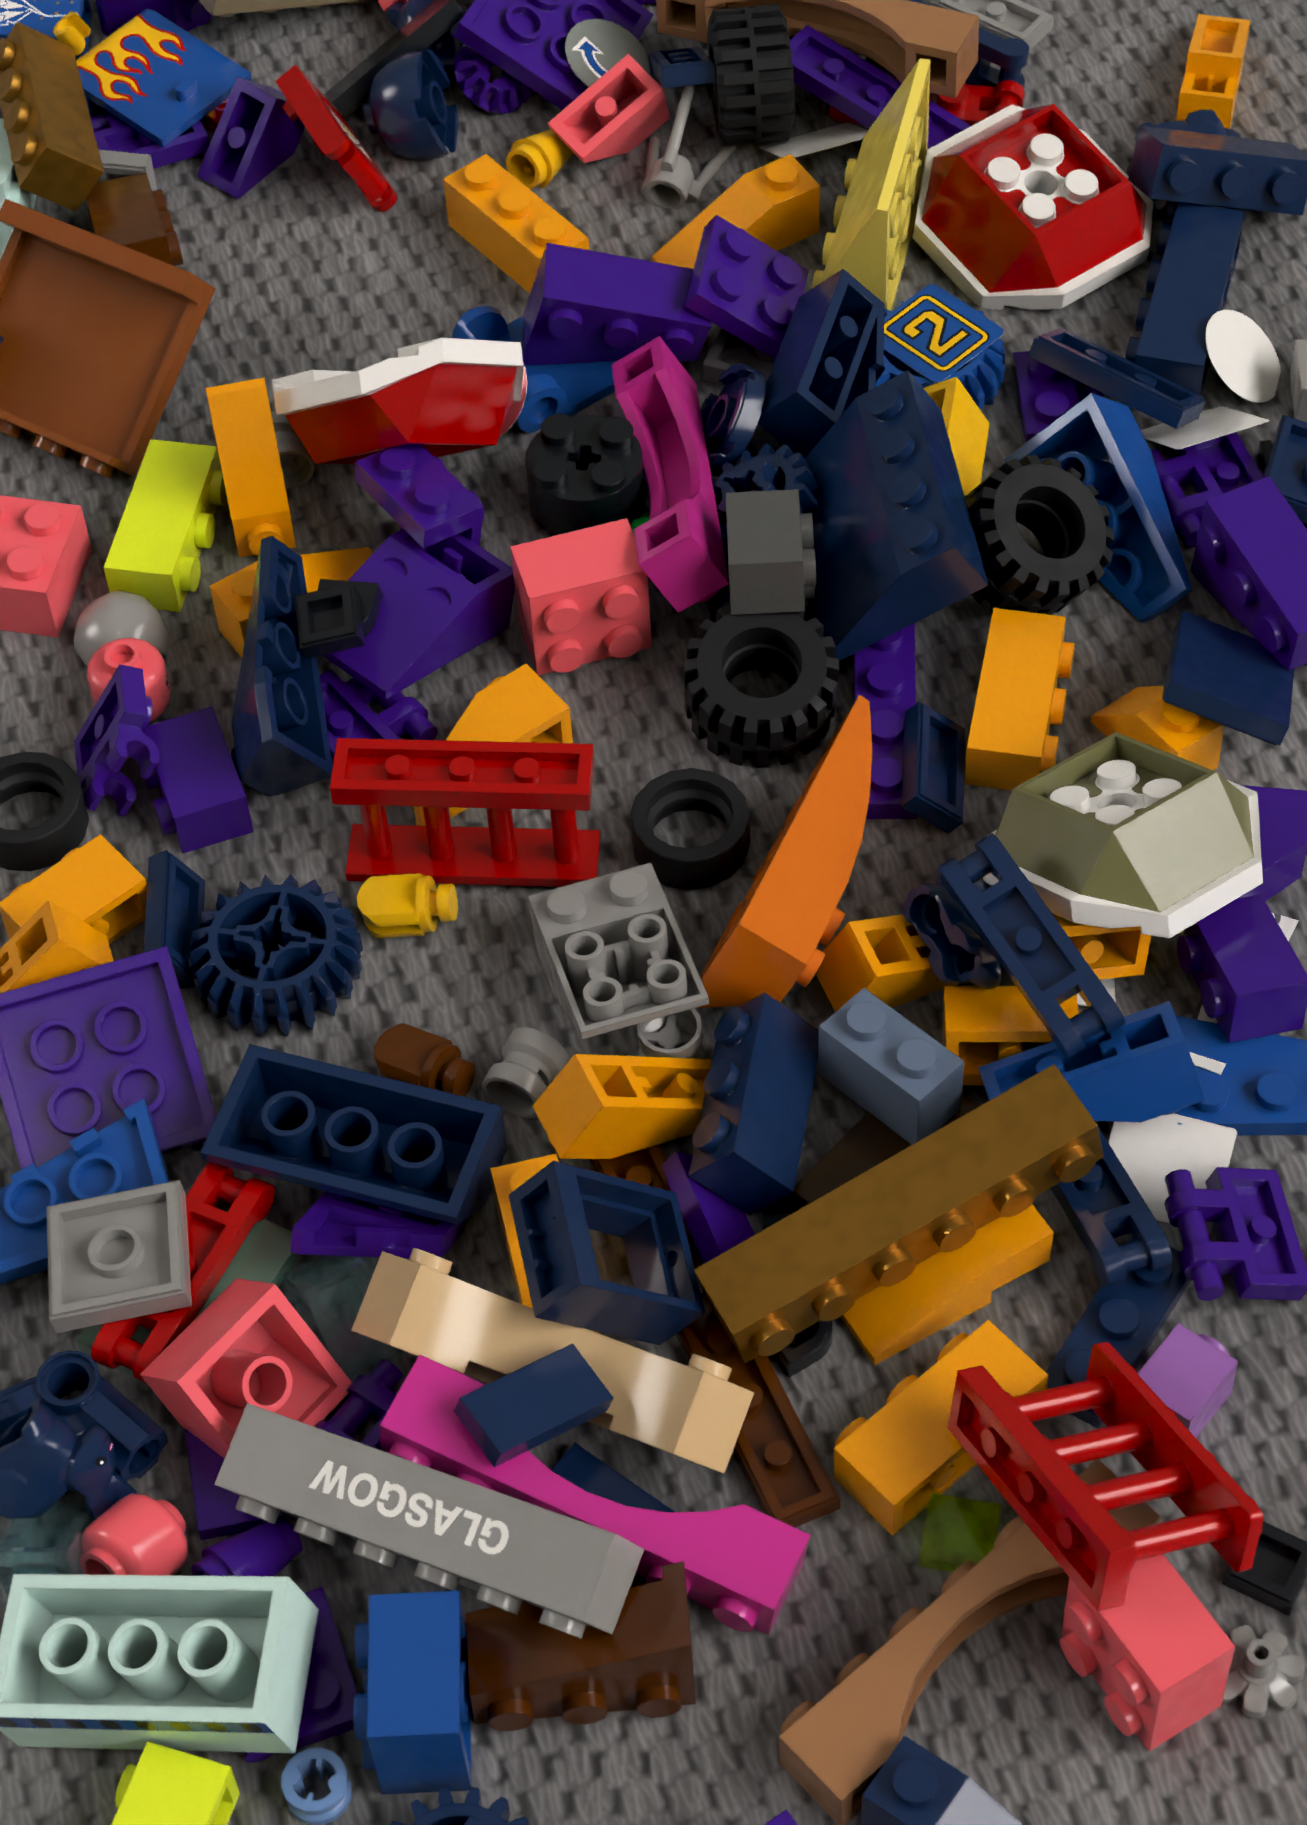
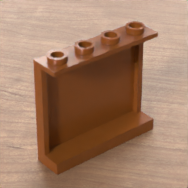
(89, 339)

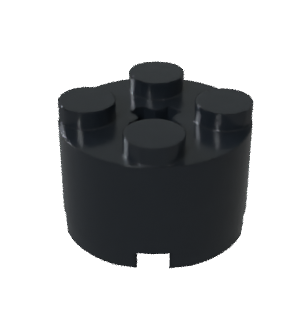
(584, 473)

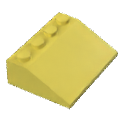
(882, 194)

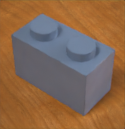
(890, 1067)

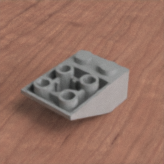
(614, 951)

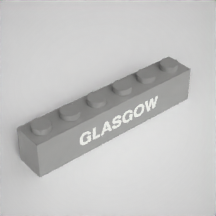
(432, 1519)

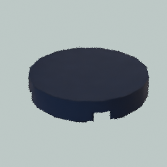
(732, 415)

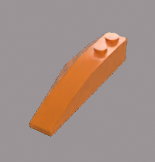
(800, 879)

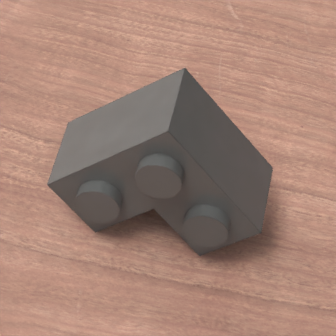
(769, 552)

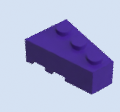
(605, 307)
(1256, 566)

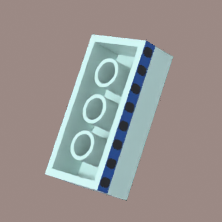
(155, 1662)

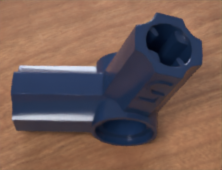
(134, 1435)

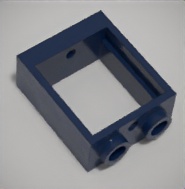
(559, 1261)

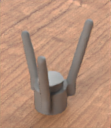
(671, 178)

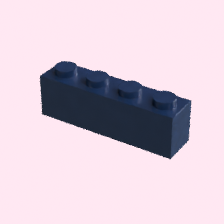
(1186, 292)

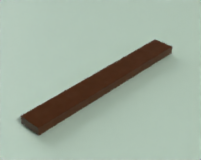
(772, 1440)

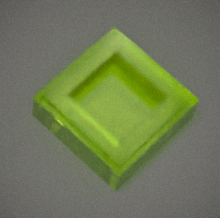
(958, 1531)

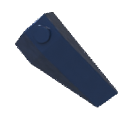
(279, 697)

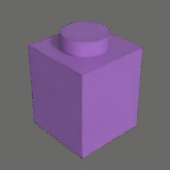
(1191, 1376)

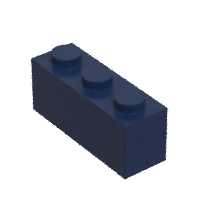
(1219, 170)
(755, 1104)

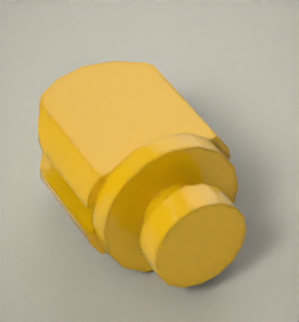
(405, 905)

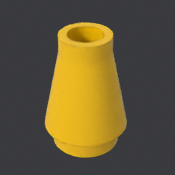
(537, 158)

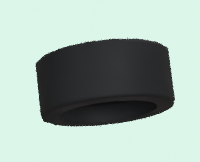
(683, 792)
(52, 840)

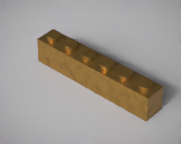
(901, 1214)

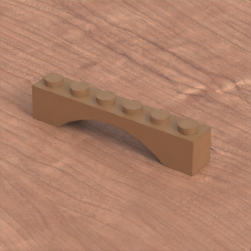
(883, 30)
(853, 1730)

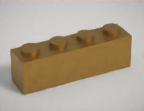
(47, 118)

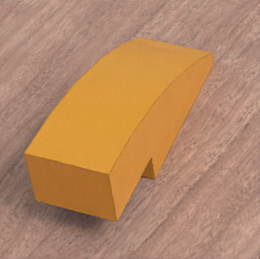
(1214, 67)
(949, 1285)

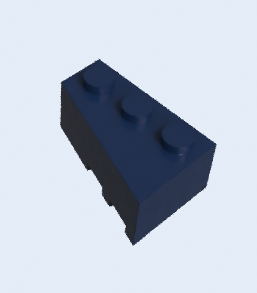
(823, 361)

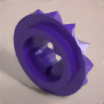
(472, 76)

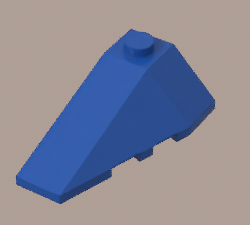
(1112, 455)

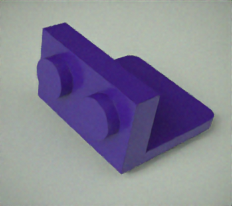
(420, 494)

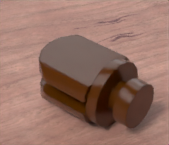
(423, 1060)

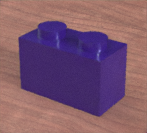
(197, 782)
(1245, 970)

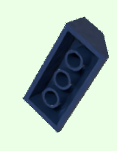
(358, 1135)

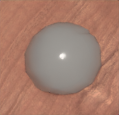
(118, 617)

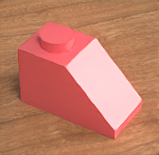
(613, 113)

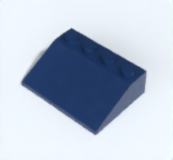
(888, 518)

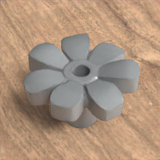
(1262, 1672)

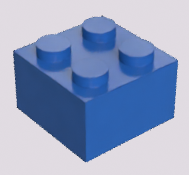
(415, 1692)

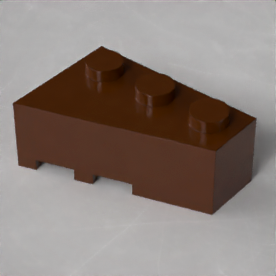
(134, 217)
(537, 1672)

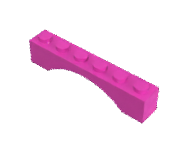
(683, 537)
(731, 1555)

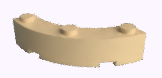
(487, 1336)

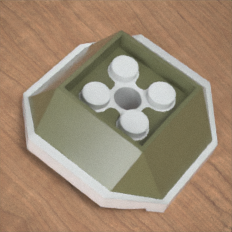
(1133, 838)

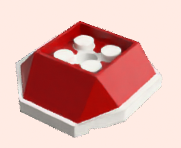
(1029, 211)
(434, 394)

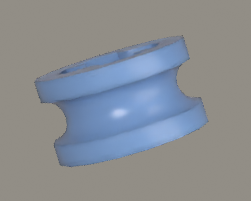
(321, 1762)

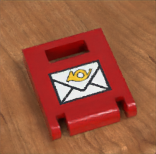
(335, 137)

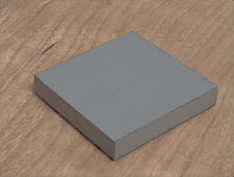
(118, 1256)

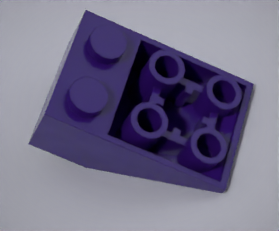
(431, 609)

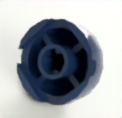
(411, 109)

